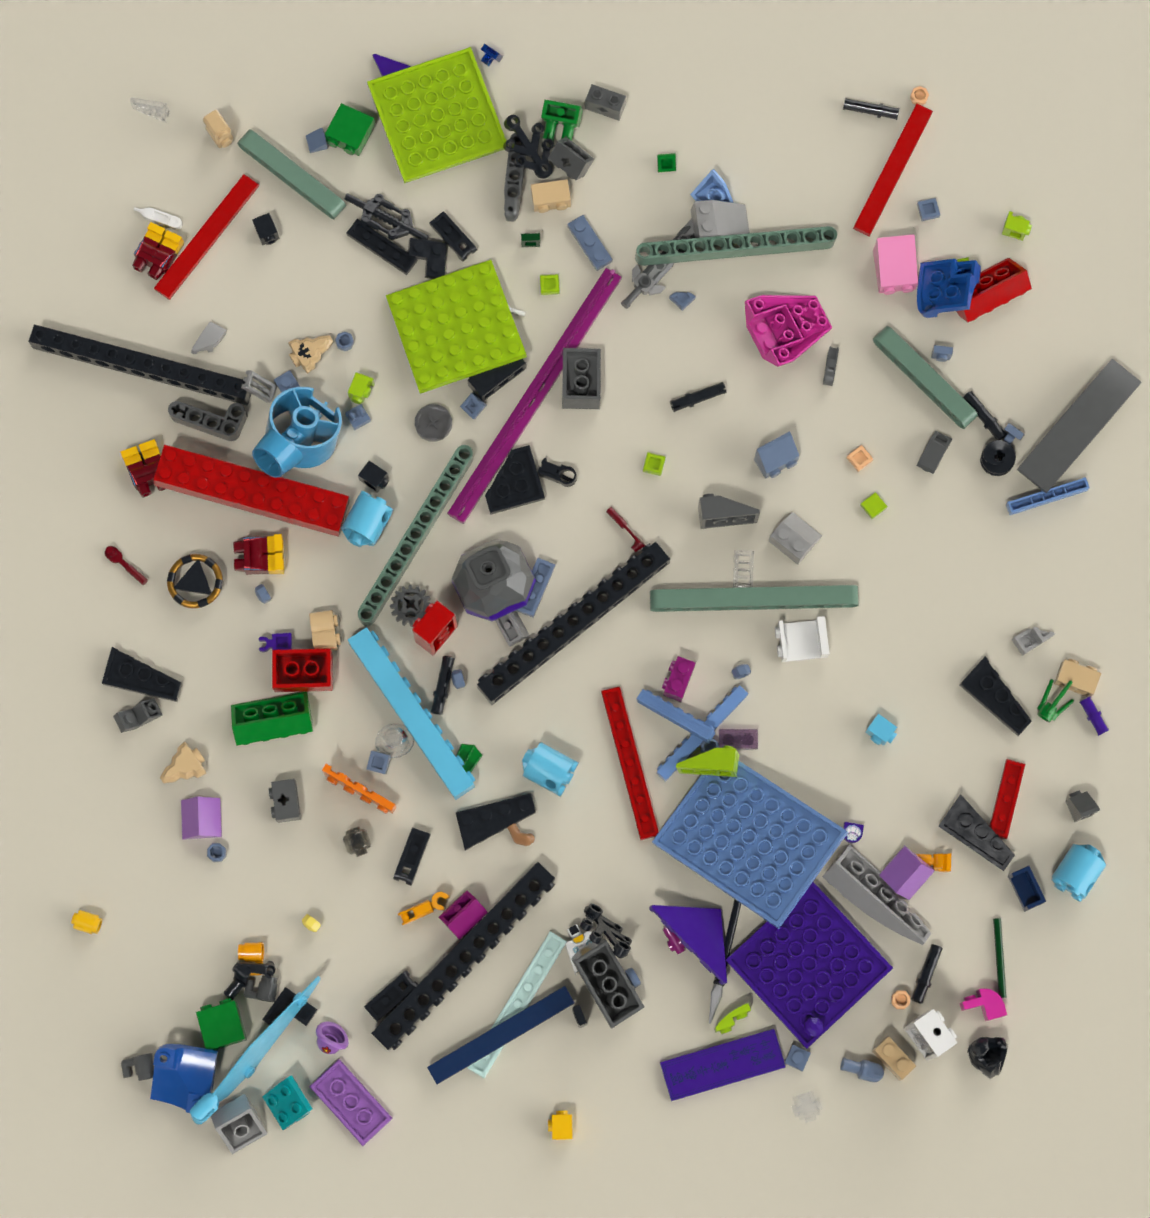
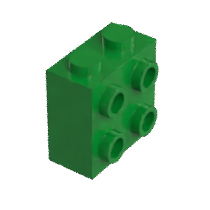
(349, 130)
(221, 1025)

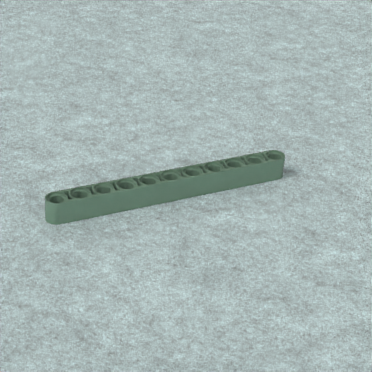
(742, 240)
(415, 544)
(754, 598)

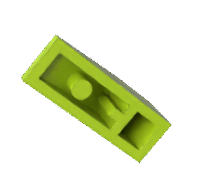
(713, 762)

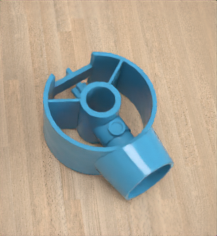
(281, 452)

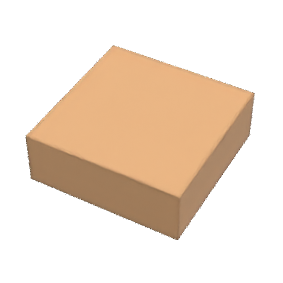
(859, 458)

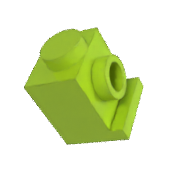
(1016, 227)
(360, 388)

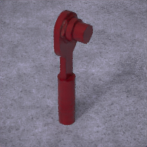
(638, 544)
(116, 556)

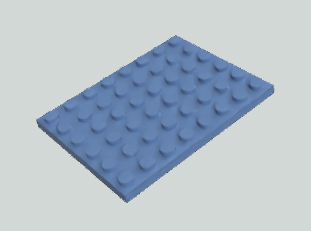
(751, 841)

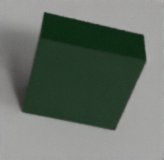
(530, 240)

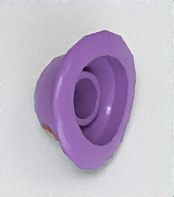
(331, 1037)

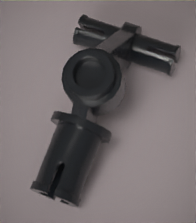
(242, 971)

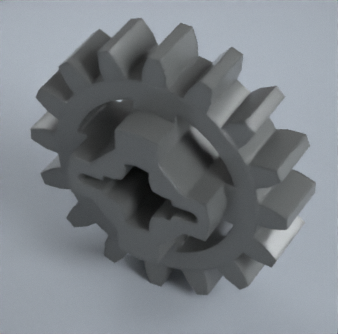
(405, 611)

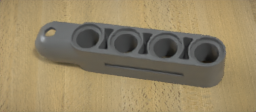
(512, 204)

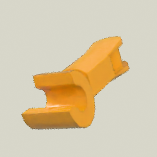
(940, 862)
(423, 908)

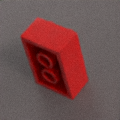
(434, 627)
(302, 670)

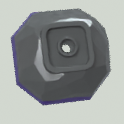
(493, 592)

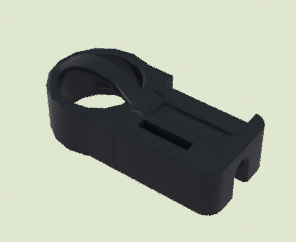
(554, 473)

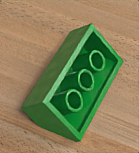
(271, 718)

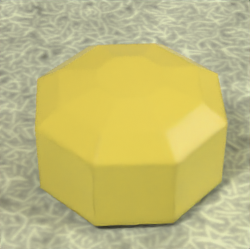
(310, 923)

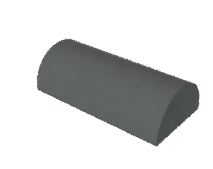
(607, 982)

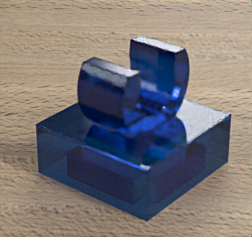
(490, 55)

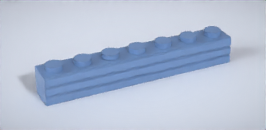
(1041, 498)
(676, 715)

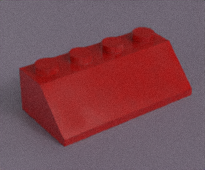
(997, 287)

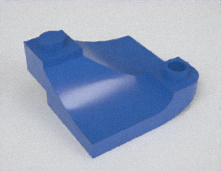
(946, 286)
(184, 1075)

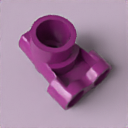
(674, 942)

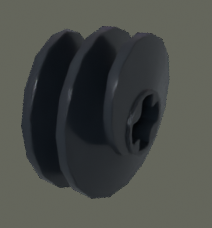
(992, 465)

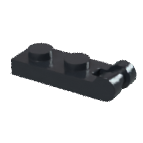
(452, 235)
(412, 855)
(390, 996)

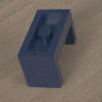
(1026, 888)

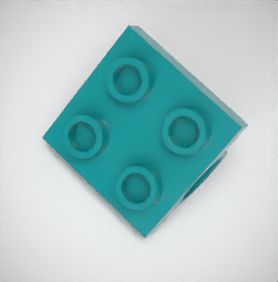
(287, 1103)

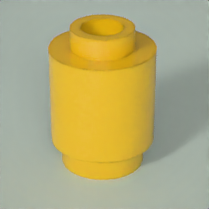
(86, 922)

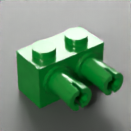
(560, 113)

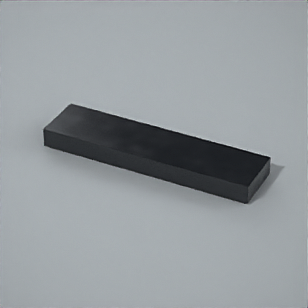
(381, 247)

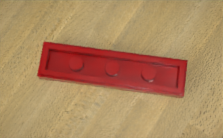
(1007, 797)

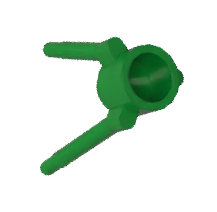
(1048, 711)

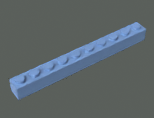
(690, 745)

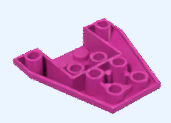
(785, 325)

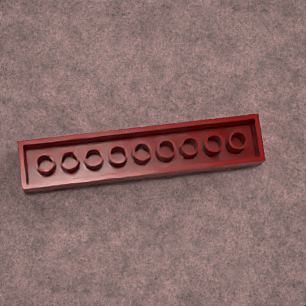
(251, 490)

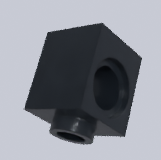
(266, 229)
(373, 476)

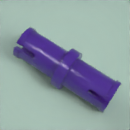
(1094, 716)

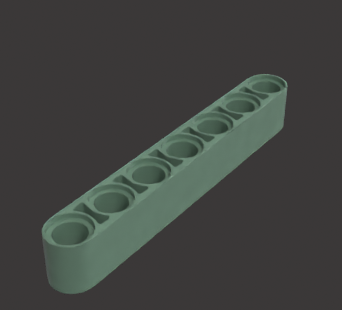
(291, 174)
(925, 377)

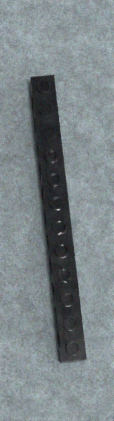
(139, 364)
(659, 561)
(537, 874)

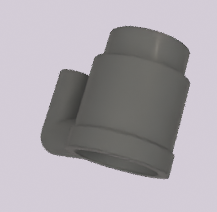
(266, 989)
(143, 1066)

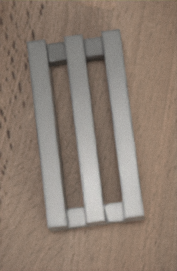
(248, 381)

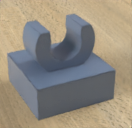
(357, 417)
(1013, 432)

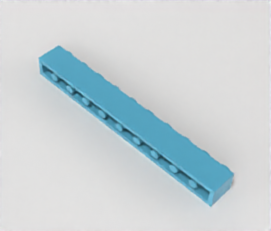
(411, 713)

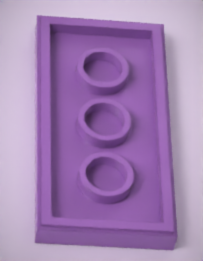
(351, 1102)

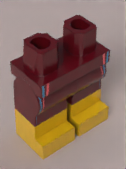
(157, 250)
(140, 473)
(261, 555)

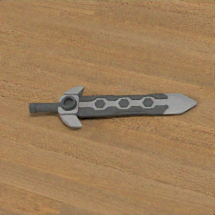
(647, 280)

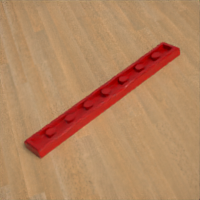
(892, 170)
(206, 237)
(630, 763)

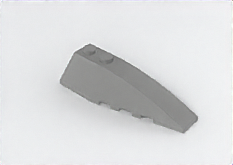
(865, 889)

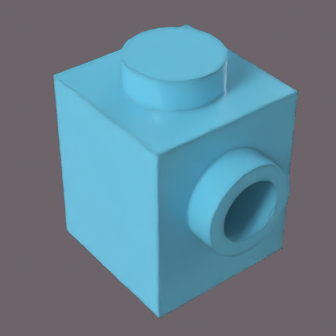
(881, 730)

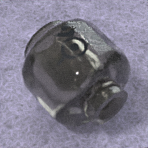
(357, 841)

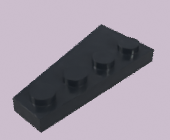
(134, 676)
(991, 692)
(490, 819)
(973, 831)

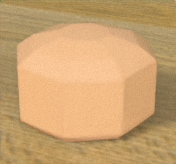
(919, 95)
(900, 1000)

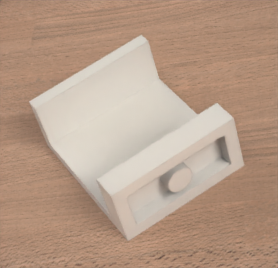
(802, 640)

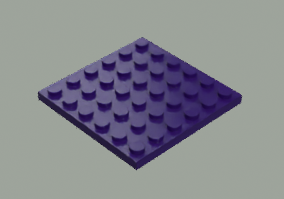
(809, 965)

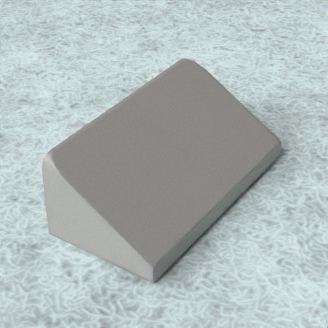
(512, 628)

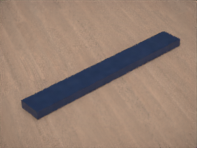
(500, 1035)

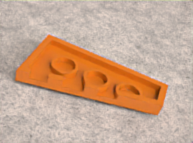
(383, 804)

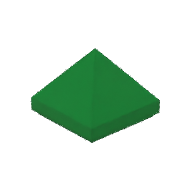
(666, 162)

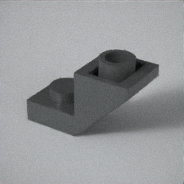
(934, 452)
(137, 716)

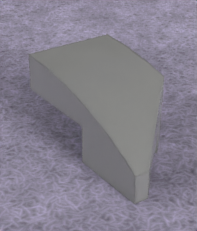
(209, 338)

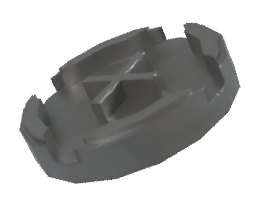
(433, 423)

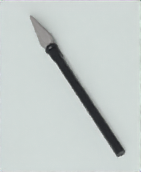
(716, 992)

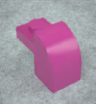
(990, 1003)

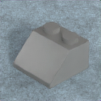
(794, 538)
(238, 1124)

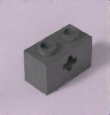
(605, 102)
(570, 158)
(291, 810)

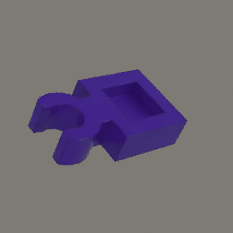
(279, 641)

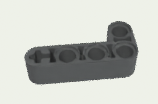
(206, 417)

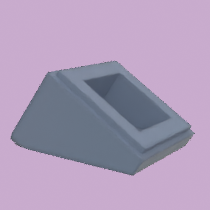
(316, 141)

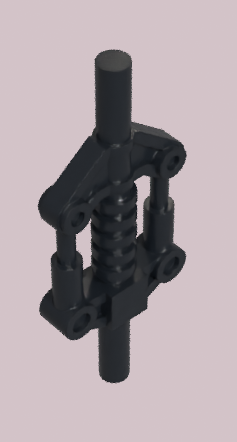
(371, 209)

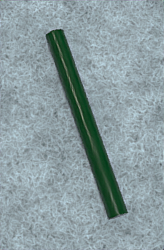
(999, 957)

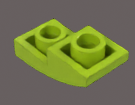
(727, 1022)

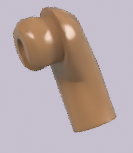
(520, 838)

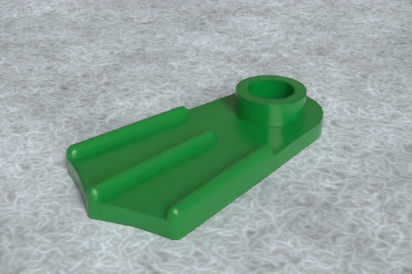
(470, 756)

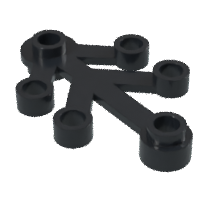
(530, 148)
(609, 928)

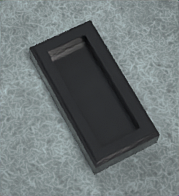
(578, 1014)

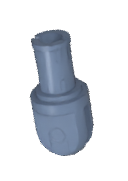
(864, 1069)

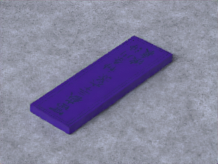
(722, 1065)

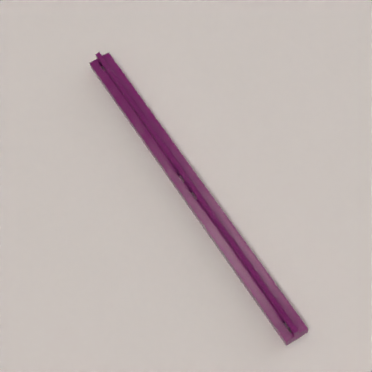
(523, 413)

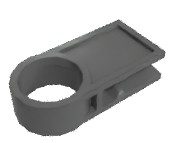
(830, 366)

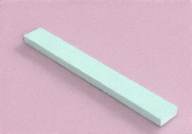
(524, 993)

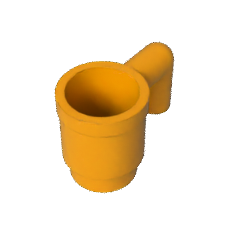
(251, 952)

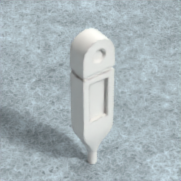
(160, 218)

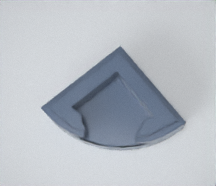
(682, 299)

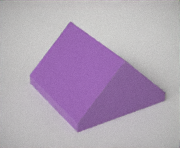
(201, 818)
(906, 873)

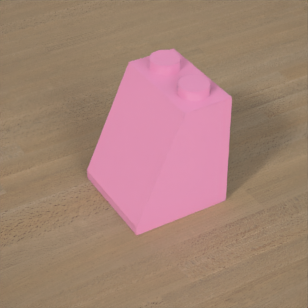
(896, 264)

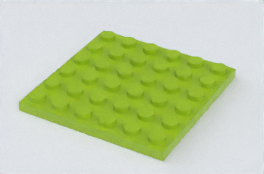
(437, 115)
(456, 326)

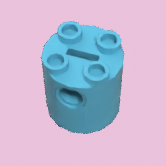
(366, 520)
(548, 768)
(1079, 871)

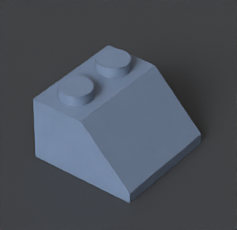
(777, 456)

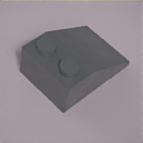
(581, 378)
(722, 512)

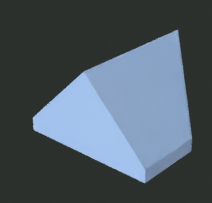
(712, 188)

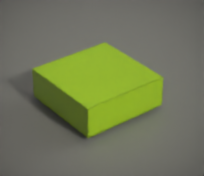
(549, 284)
(654, 464)
(873, 505)

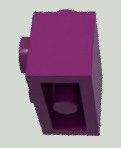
(679, 679)
(463, 914)

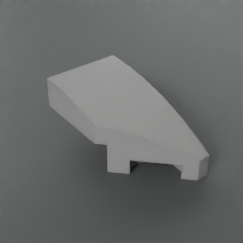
(1031, 639)

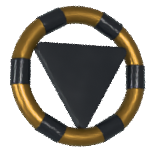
(194, 581)

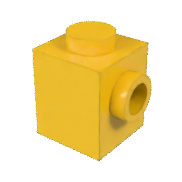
(560, 1126)

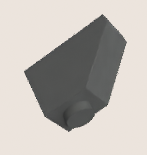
(1081, 805)

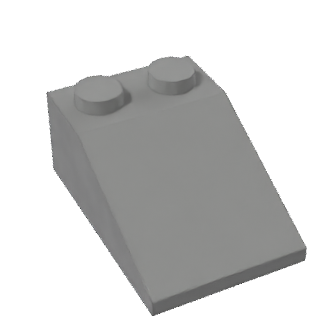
(718, 218)

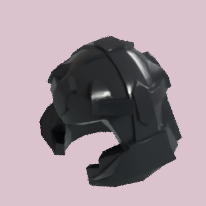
(988, 1055)

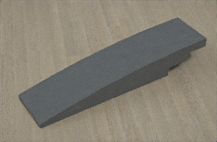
(1079, 426)

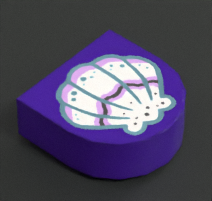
(854, 831)

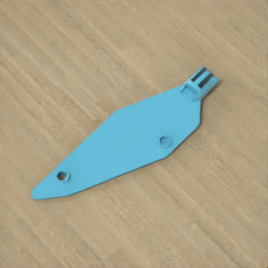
(250, 1059)

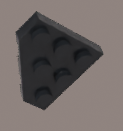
(515, 483)

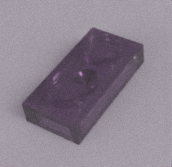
(739, 738)

